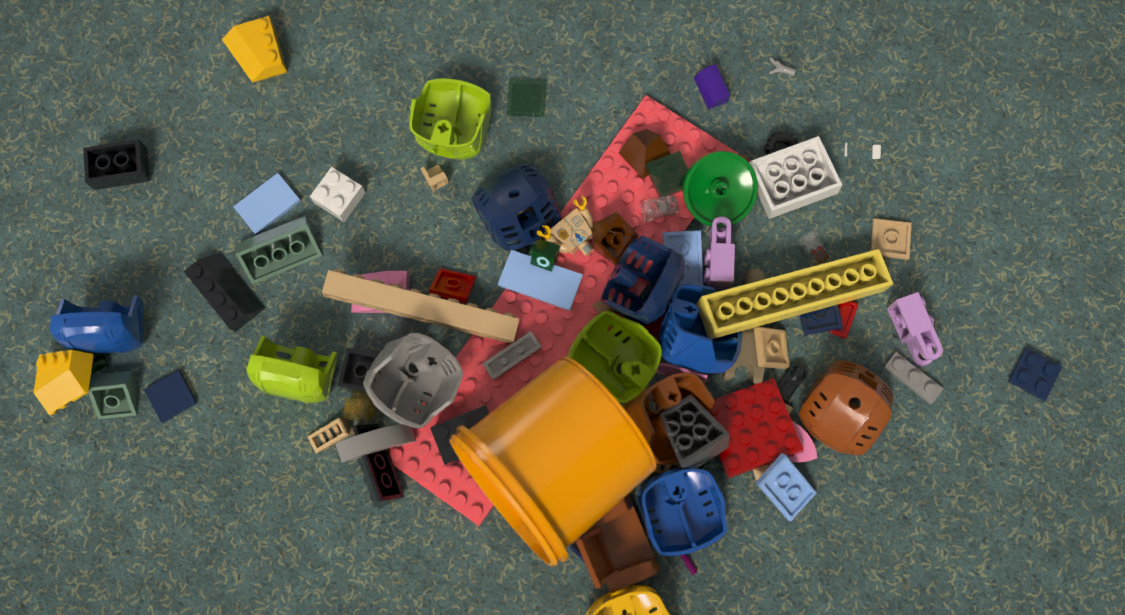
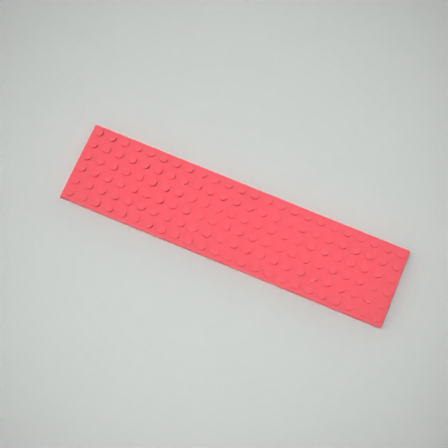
(608, 189)

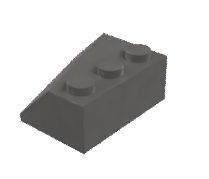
(693, 433)

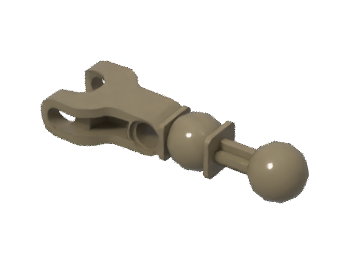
(748, 351)

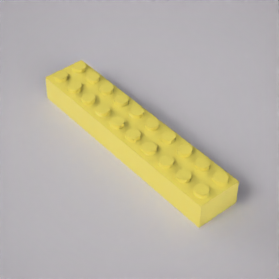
(793, 294)

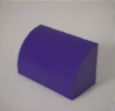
(712, 87)

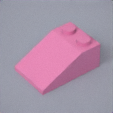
(388, 277)

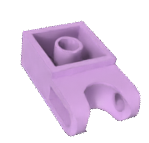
(719, 256)
(915, 328)

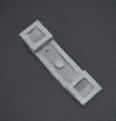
(375, 441)

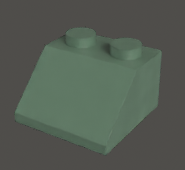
(113, 394)

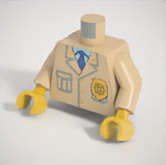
(572, 231)

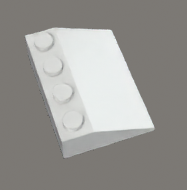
(795, 177)

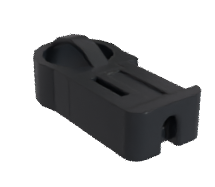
(789, 385)

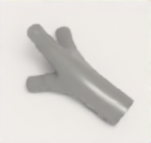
(781, 68)

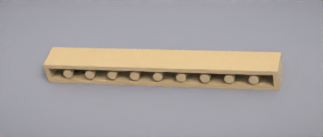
(420, 307)

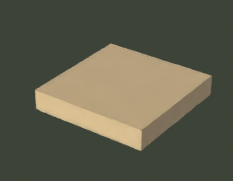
(891, 238)
(771, 348)

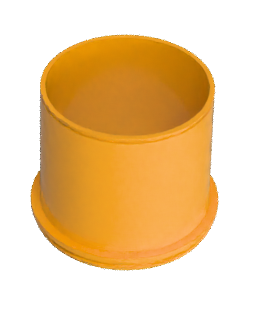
(555, 457)

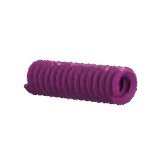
(689, 564)

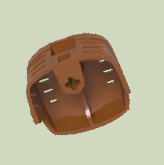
(665, 395)
(838, 421)

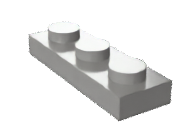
(512, 355)
(913, 378)

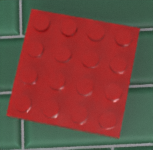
(757, 428)

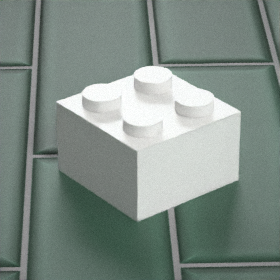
(337, 194)

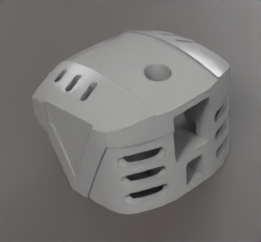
(399, 390)

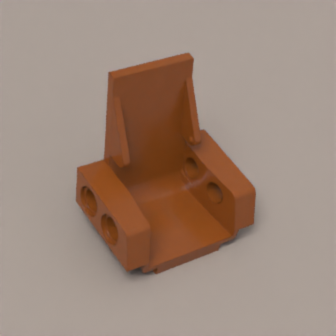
(617, 549)

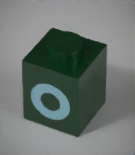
(544, 254)

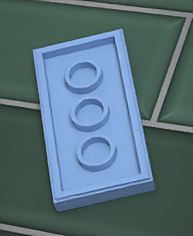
(553, 287)

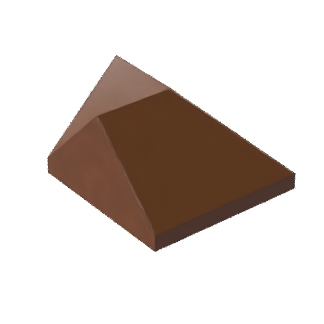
(643, 148)
(612, 237)

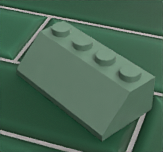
(278, 250)

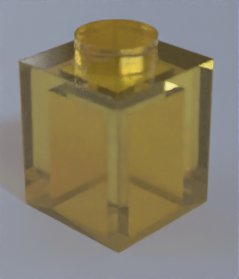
(358, 409)

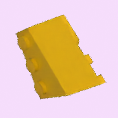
(256, 48)
(62, 378)

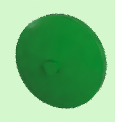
(720, 187)

